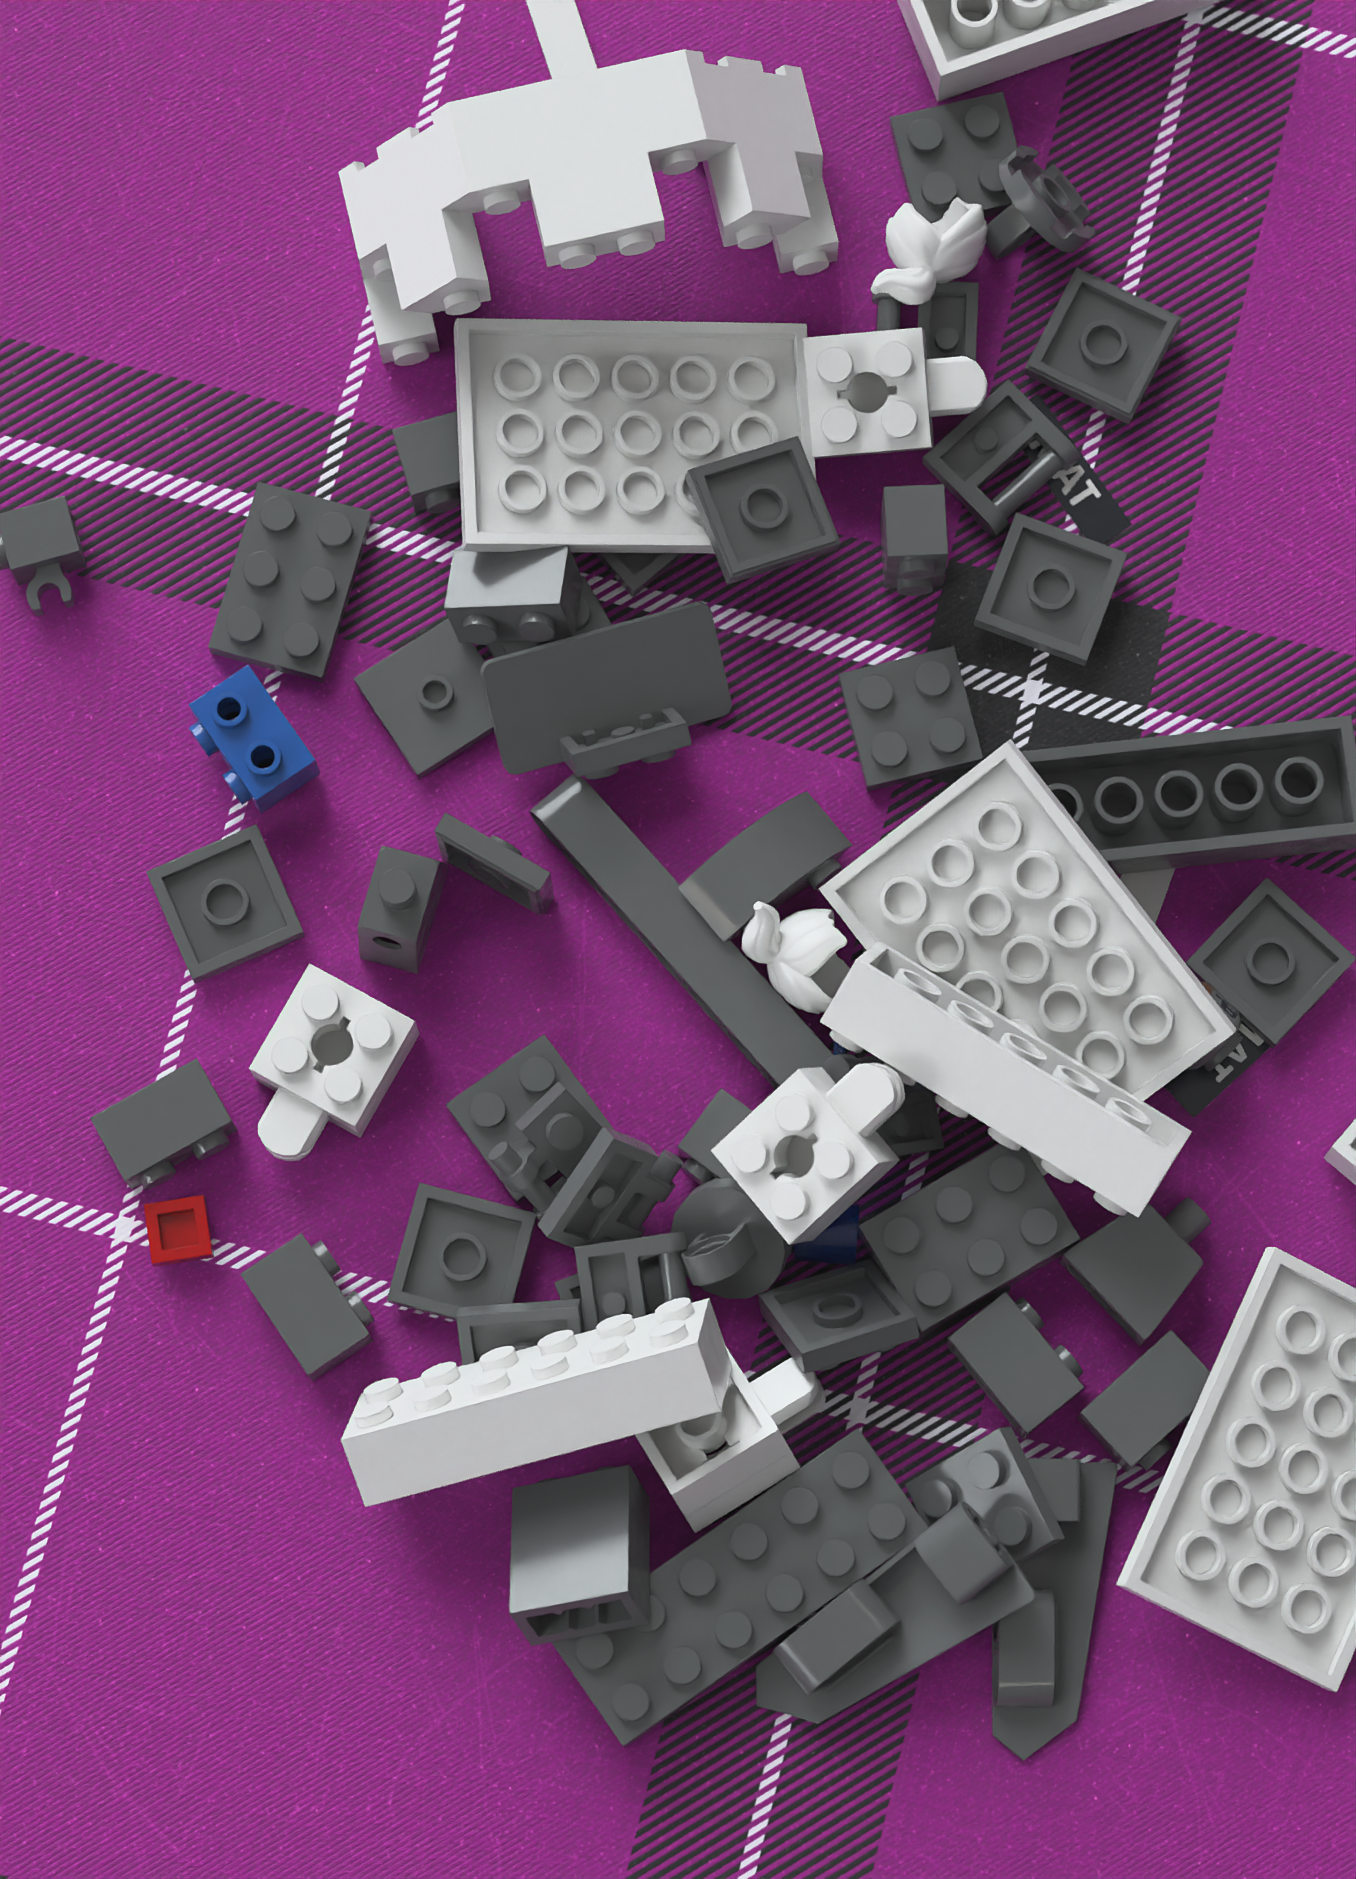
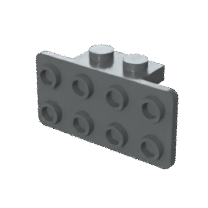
(608, 693)

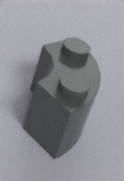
(767, 864)

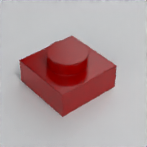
(178, 1230)

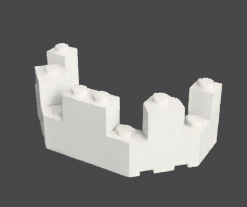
(587, 164)

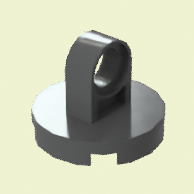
(1041, 204)
(729, 1241)

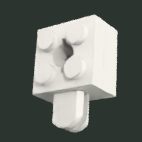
(882, 391)
(327, 1061)
(814, 1146)
(755, 1451)

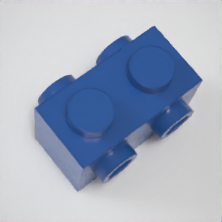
(252, 740)

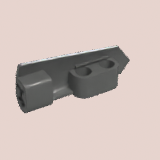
(901, 1616)
(1045, 1644)

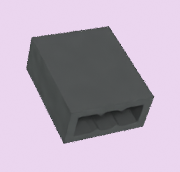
(580, 1555)

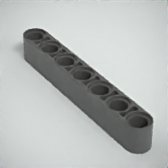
(676, 933)

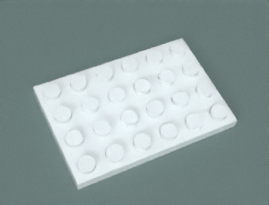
(595, 422)
(1035, 924)
(1263, 1485)

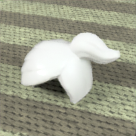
(930, 251)
(798, 954)

